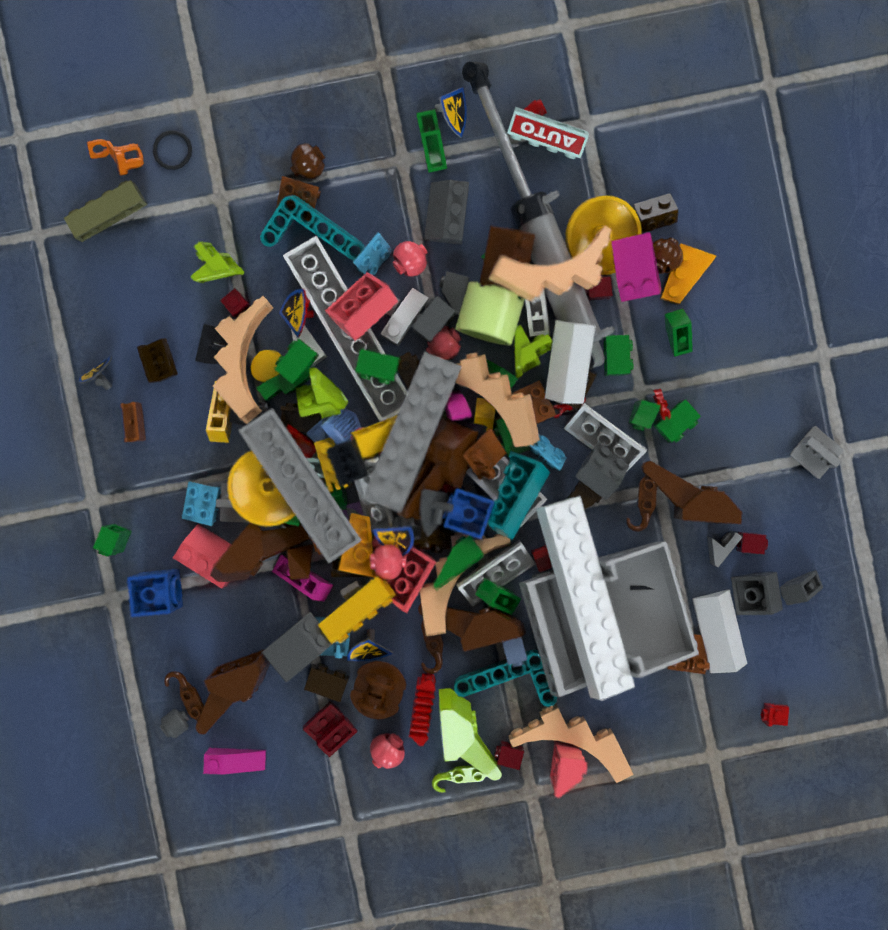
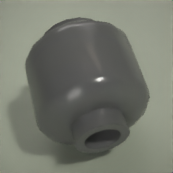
(174, 723)

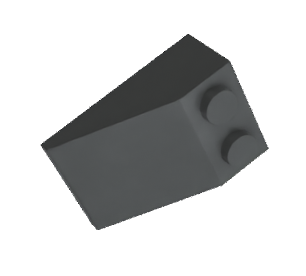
(297, 647)

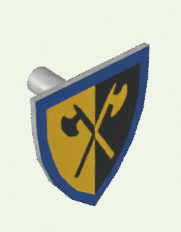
(454, 110)

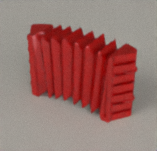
(422, 708)

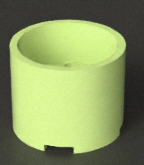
(489, 313)

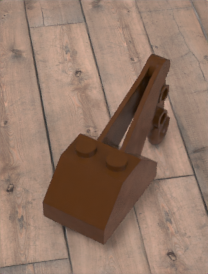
(441, 464)
(689, 501)
(253, 547)
(475, 630)
(226, 684)

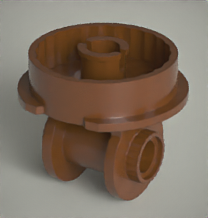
(378, 690)

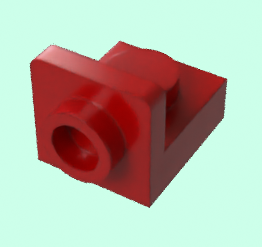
(775, 714)

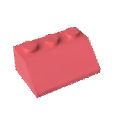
(361, 305)
(201, 552)
(411, 578)
(566, 767)

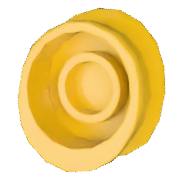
(264, 364)

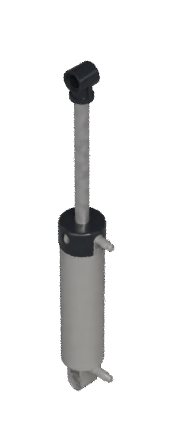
(536, 216)

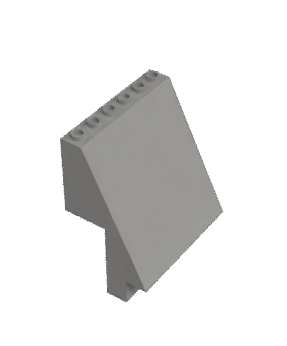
(649, 622)

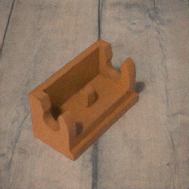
(133, 422)

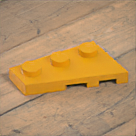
(684, 277)
(357, 558)

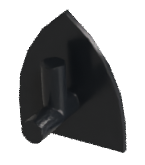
(209, 345)

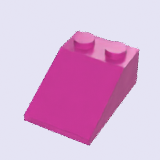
(636, 267)

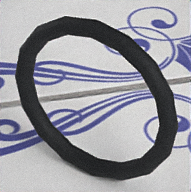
(170, 132)

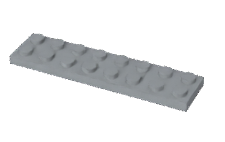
(412, 432)
(300, 485)

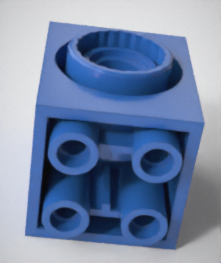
(469, 512)
(155, 592)

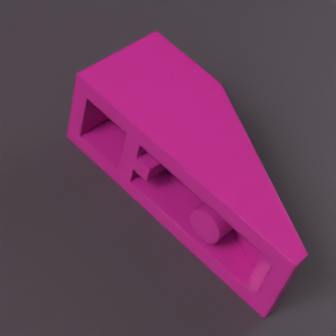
(315, 587)
(233, 760)

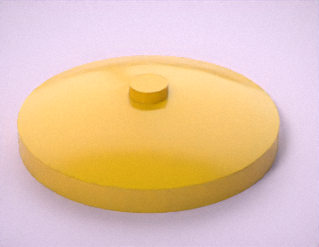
(592, 217)
(255, 493)

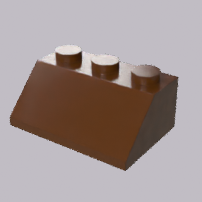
(509, 243)

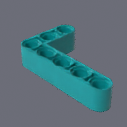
(313, 225)
(509, 674)

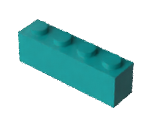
(517, 493)

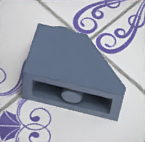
(514, 652)

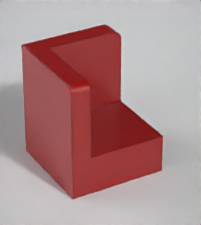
(542, 558)

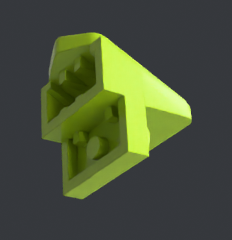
(217, 264)
(527, 353)
(320, 396)

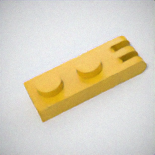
(326, 465)

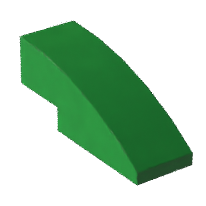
(431, 140)
(278, 384)

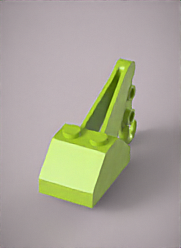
(463, 741)

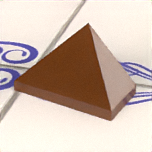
(300, 561)

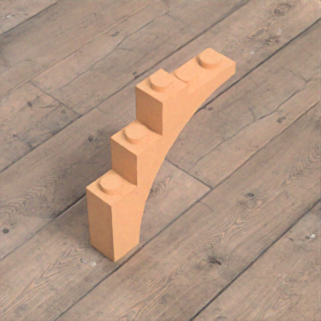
(530, 280)
(238, 335)
(495, 388)
(435, 602)
(577, 732)

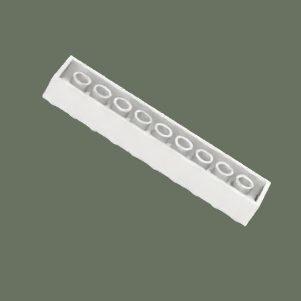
(323, 287)
(585, 598)

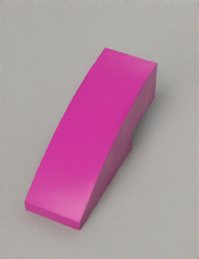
(457, 406)

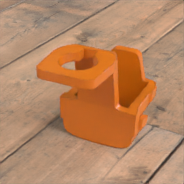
(117, 154)

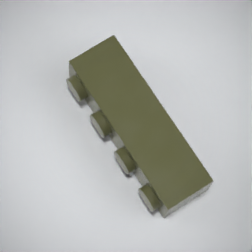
(105, 211)

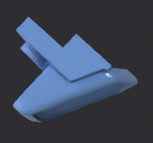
(337, 427)

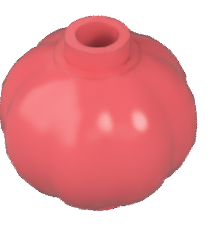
(409, 258)
(445, 344)
(387, 562)
(387, 750)

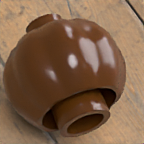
(307, 161)
(667, 254)

